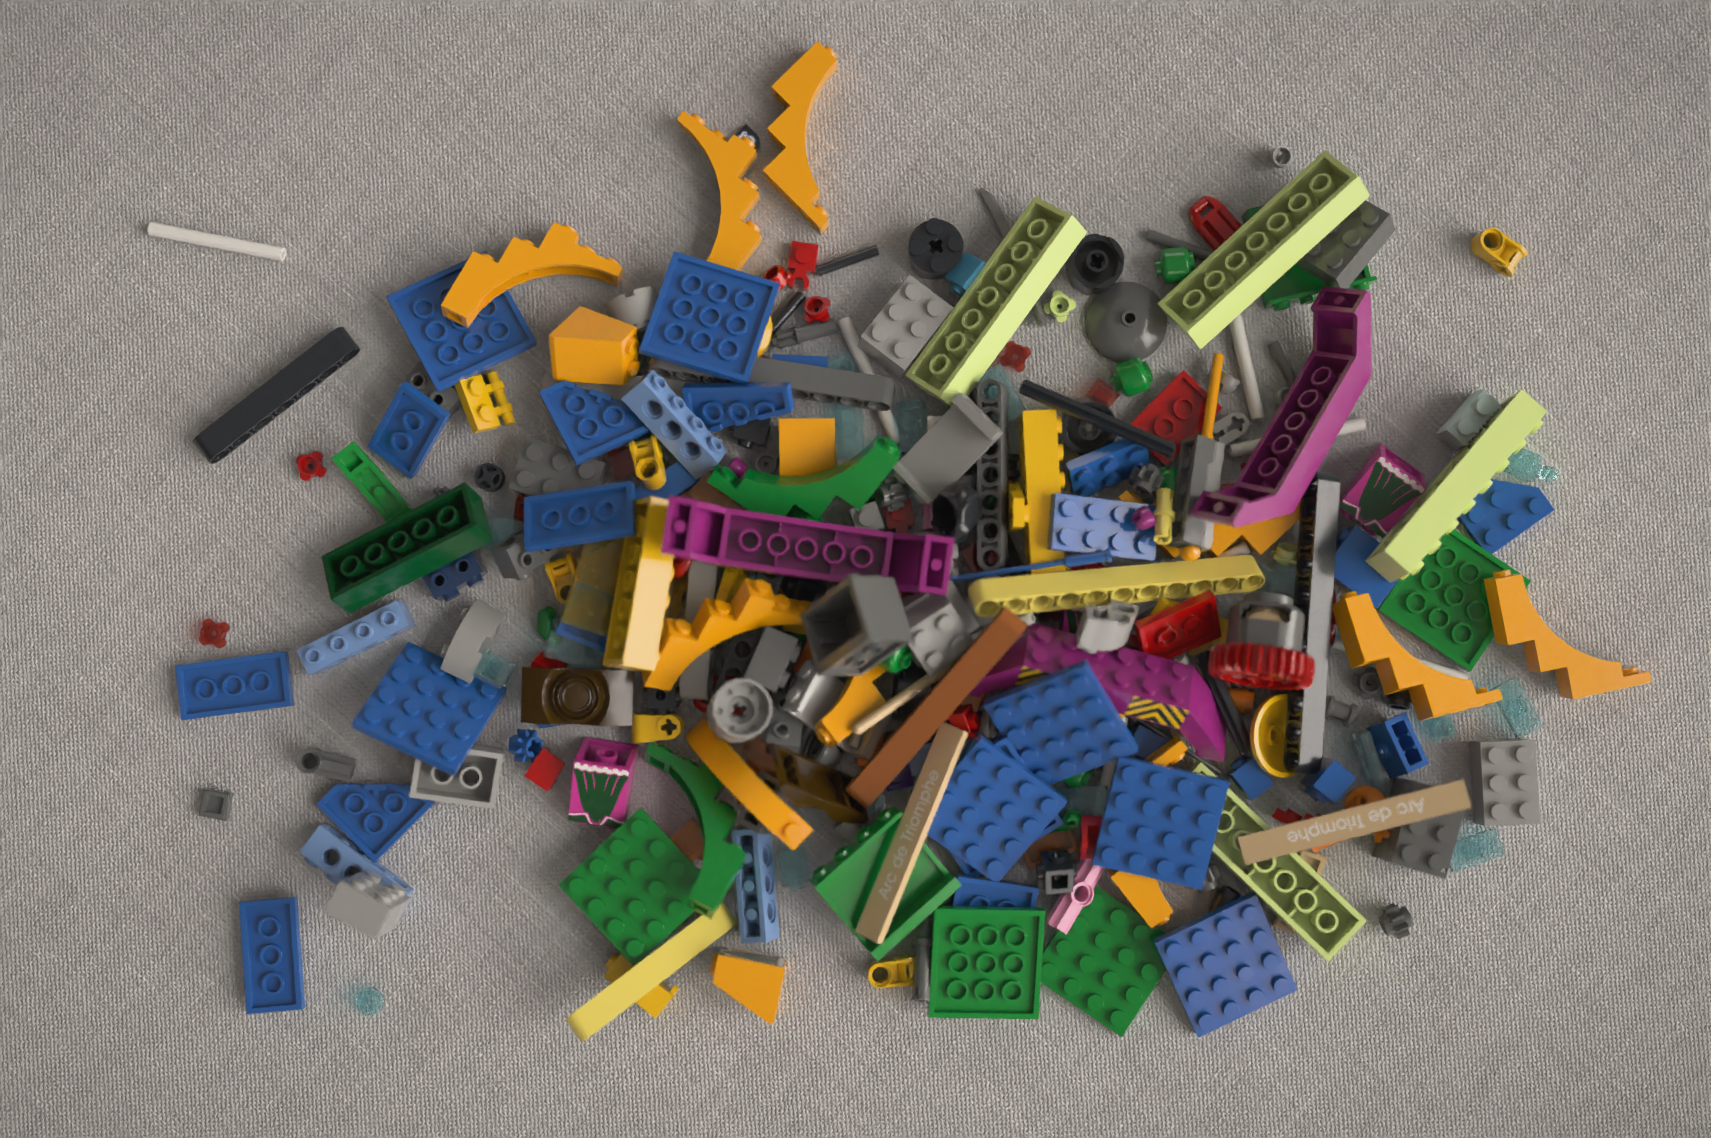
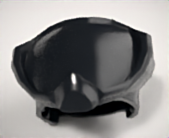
(956, 511)

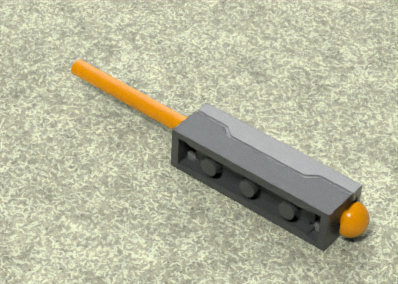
(1197, 471)

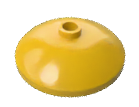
(1268, 735)

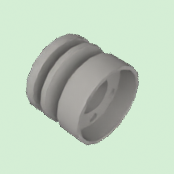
(739, 694)

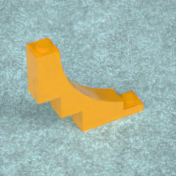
(790, 169)
(1257, 535)
(1370, 642)
(1576, 673)
(854, 703)
(1141, 890)

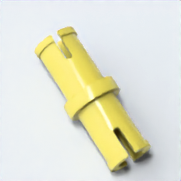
(1164, 516)

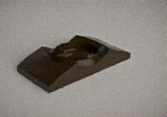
(577, 696)
(815, 786)

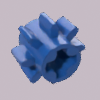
(525, 745)

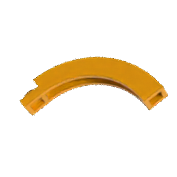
(747, 785)

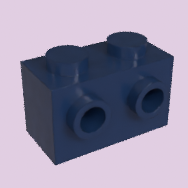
(454, 576)

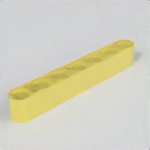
(649, 973)

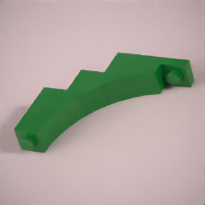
(813, 493)

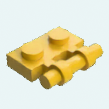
(478, 404)

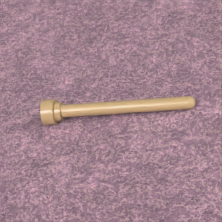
(899, 700)

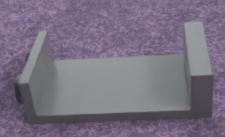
(947, 449)
(813, 698)

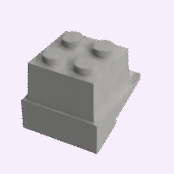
(939, 628)

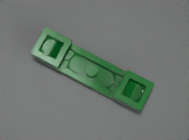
(371, 481)

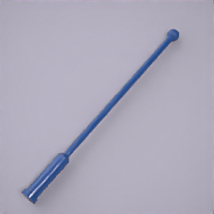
(1068, 561)

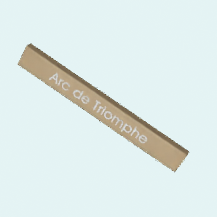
(1354, 822)
(911, 832)

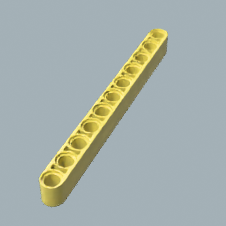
(1123, 583)

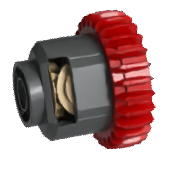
(1263, 645)

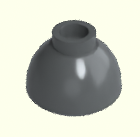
(824, 754)

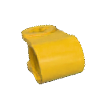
(1503, 252)
(648, 457)
(561, 577)
(651, 727)
(895, 969)

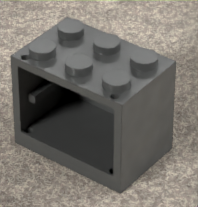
(856, 625)
(1421, 844)

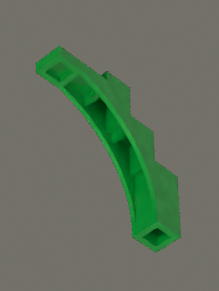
(716, 819)

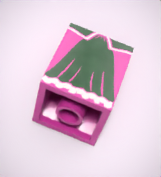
(1382, 491)
(602, 782)

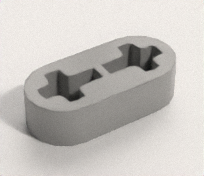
(1226, 421)

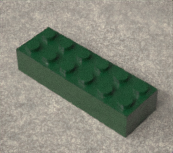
(406, 548)

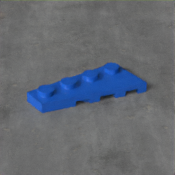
(737, 403)

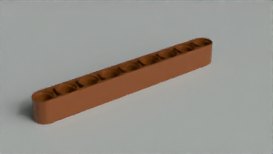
(936, 707)

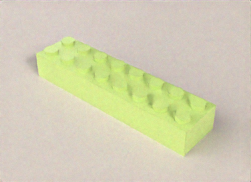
(1264, 249)
(996, 301)
(1456, 487)
(1285, 882)

